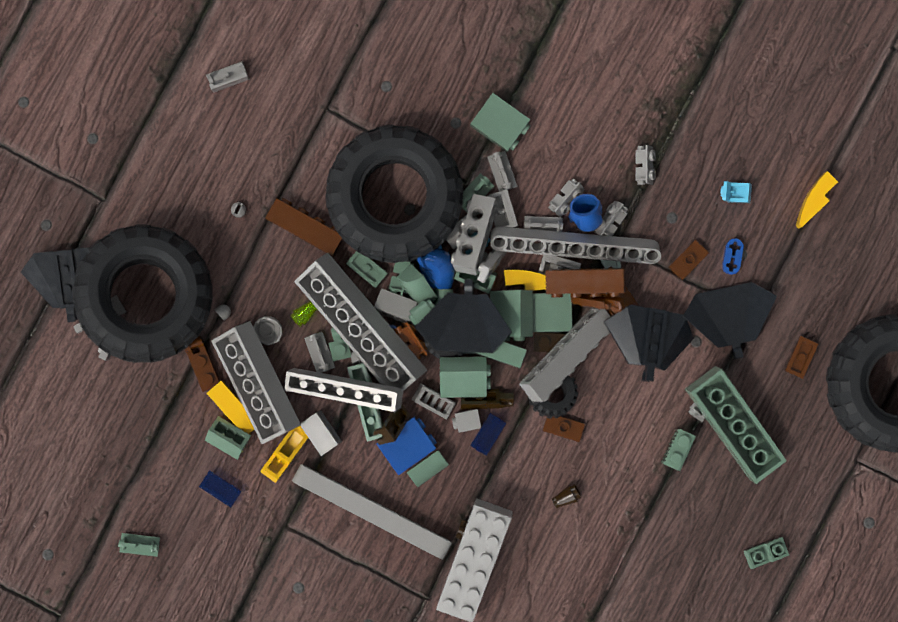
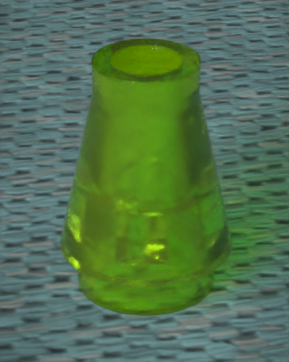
(303, 313)

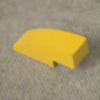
(815, 198)
(530, 280)
(231, 406)
(284, 454)

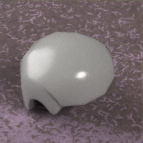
(268, 330)

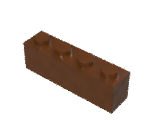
(304, 227)
(585, 281)

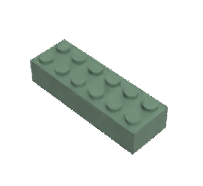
(735, 424)

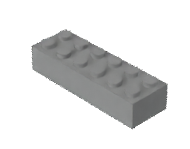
(255, 382)
(474, 560)

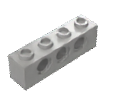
(477, 205)

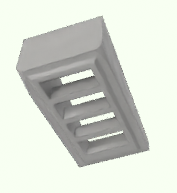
(419, 393)

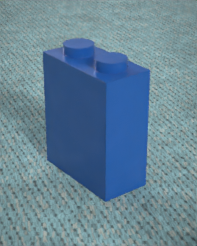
(409, 447)

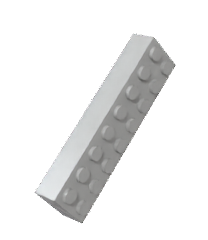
(359, 324)

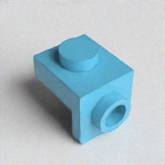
(736, 192)

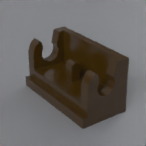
(393, 426)

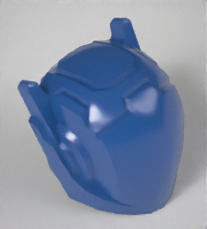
(586, 212)
(437, 269)

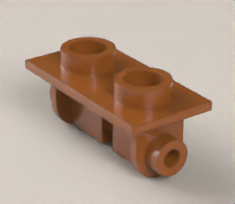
(407, 334)

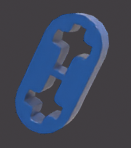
(728, 255)

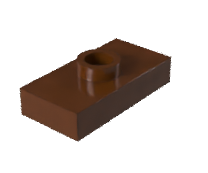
(688, 260)
(801, 357)
(564, 428)

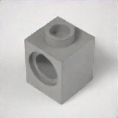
(466, 421)

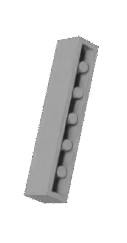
(566, 355)
(344, 389)

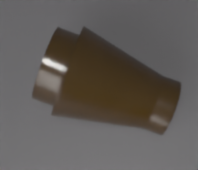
(567, 496)

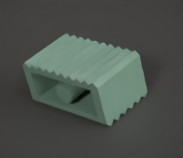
(678, 449)

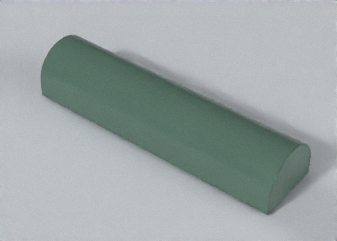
(370, 416)

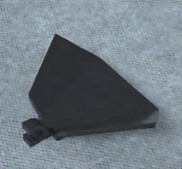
(54, 276)
(731, 314)
(464, 323)
(649, 337)

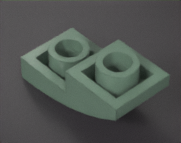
(766, 553)

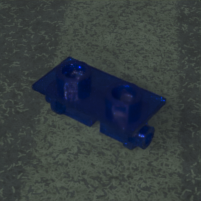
(488, 434)

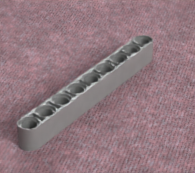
(583, 250)
(372, 511)

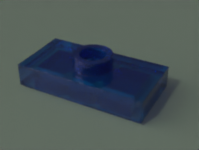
(220, 488)

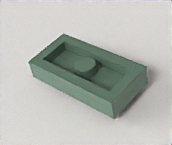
(367, 269)

